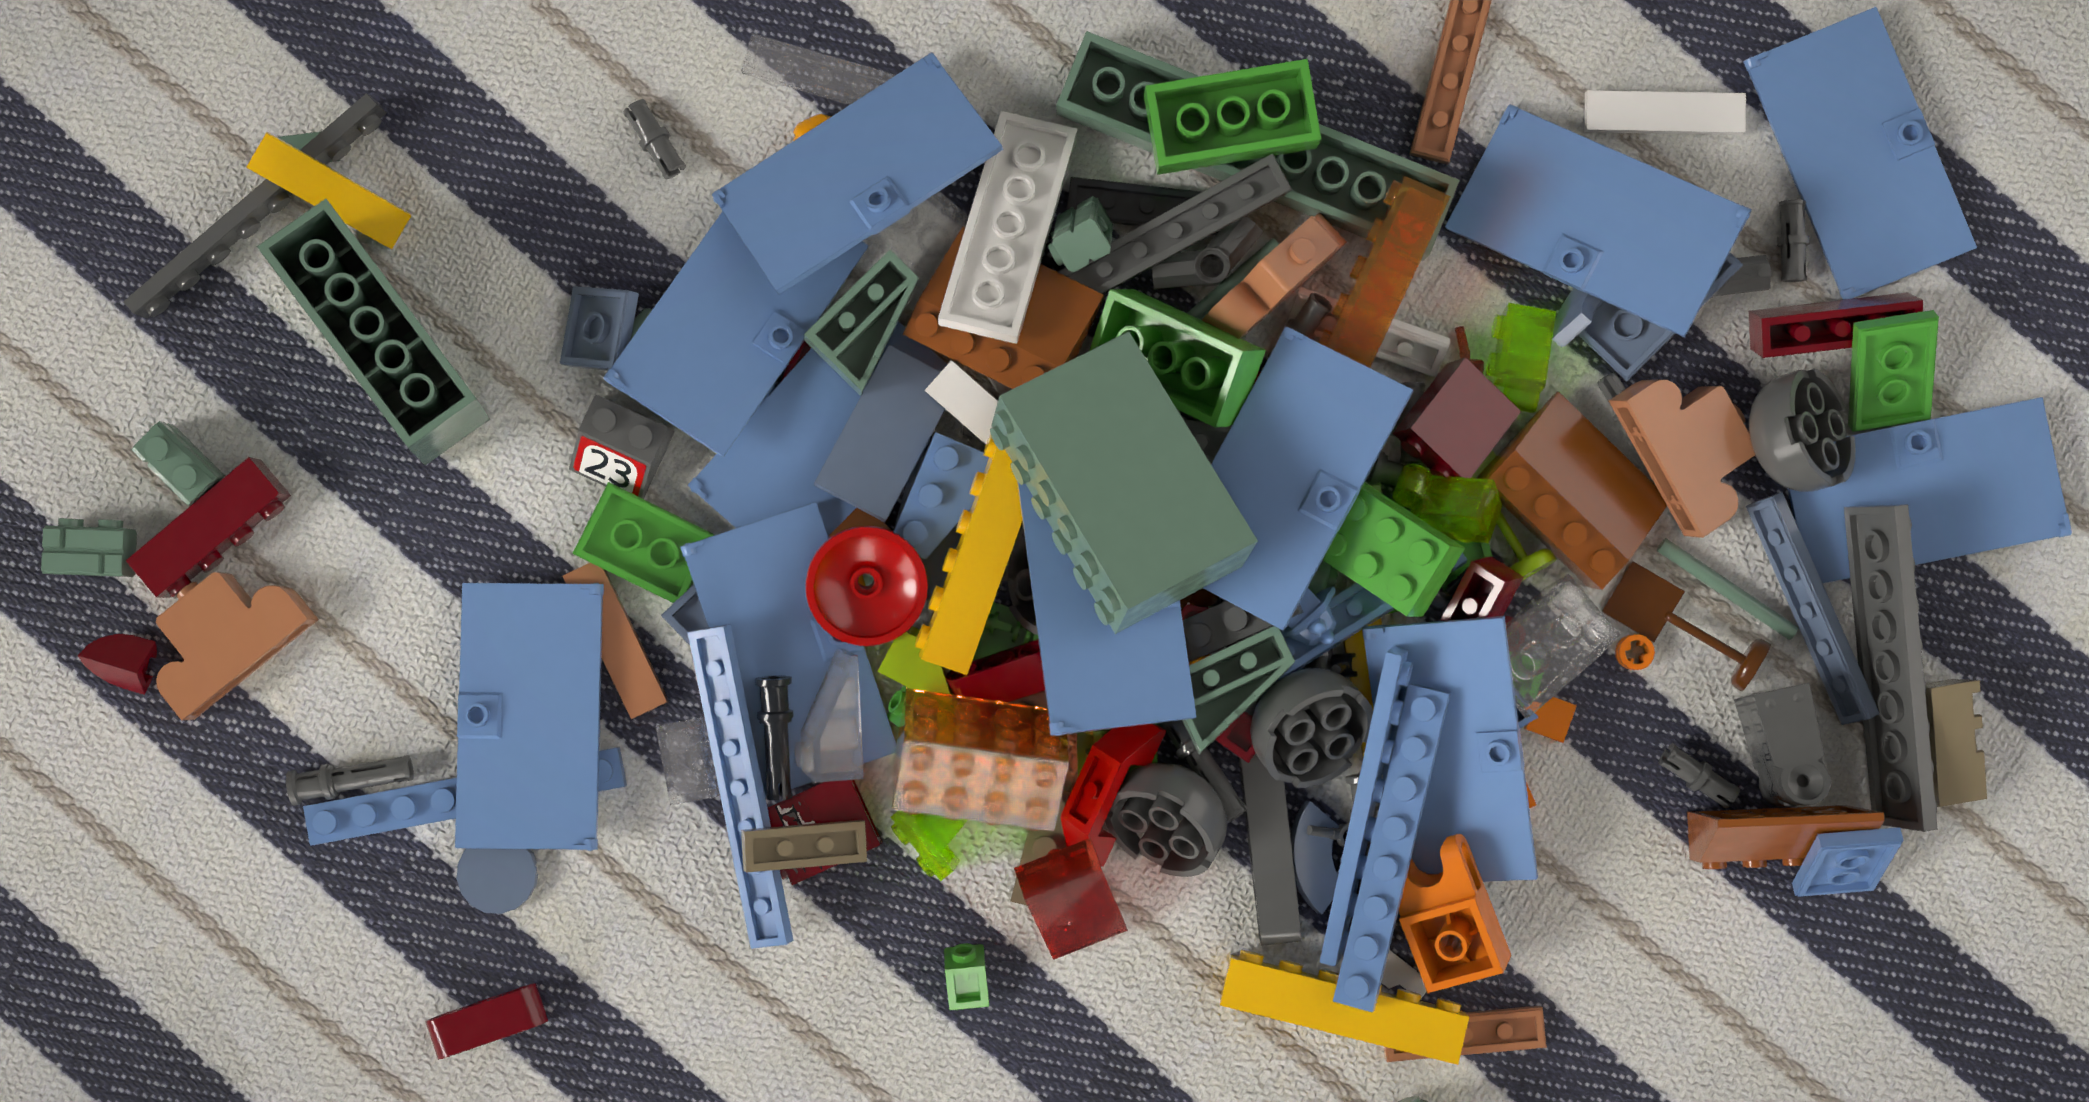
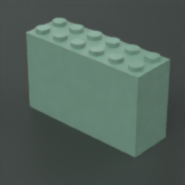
(373, 332)
(1121, 482)

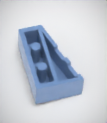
(939, 493)

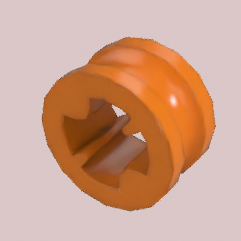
(1645, 658)

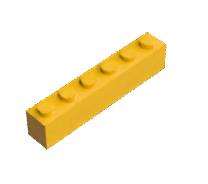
(974, 566)
(1307, 1001)

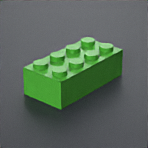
(1232, 116)
(1195, 362)
(1392, 553)

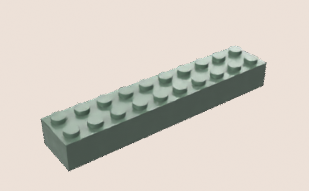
(1338, 178)

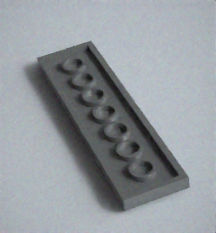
(1891, 664)

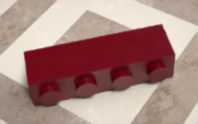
(1821, 324)
(209, 528)

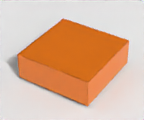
(1553, 719)

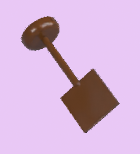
(1646, 604)

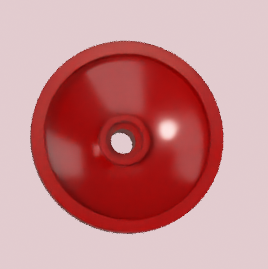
(870, 612)

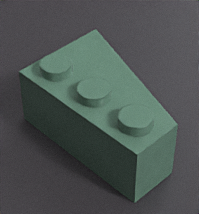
(862, 321)
(1232, 681)

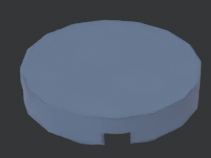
(497, 878)

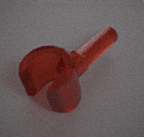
(1464, 348)

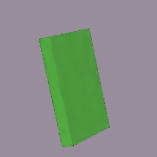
(1892, 370)
(639, 543)

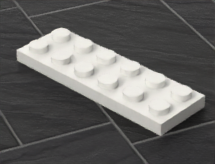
(1008, 228)

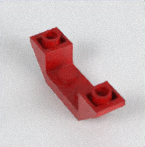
(1101, 781)

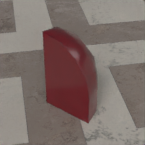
(121, 660)

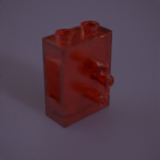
(1070, 898)

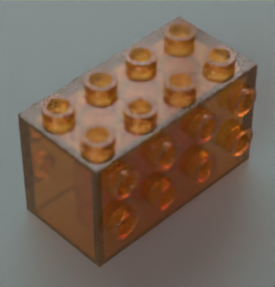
(978, 761)

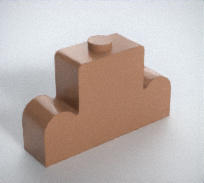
(1276, 277)
(1687, 448)
(224, 638)

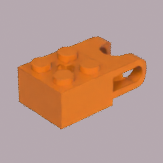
(1452, 921)

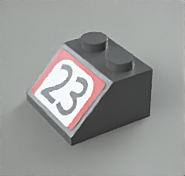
(619, 447)

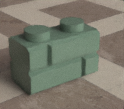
(1081, 235)
(177, 462)
(88, 550)

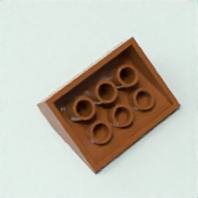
(1050, 335)
(1576, 492)
(1769, 833)

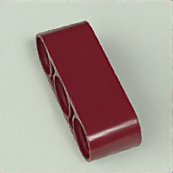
(1002, 675)
(486, 1021)

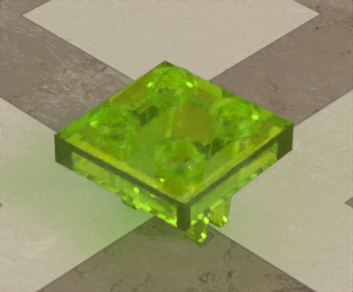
(930, 839)

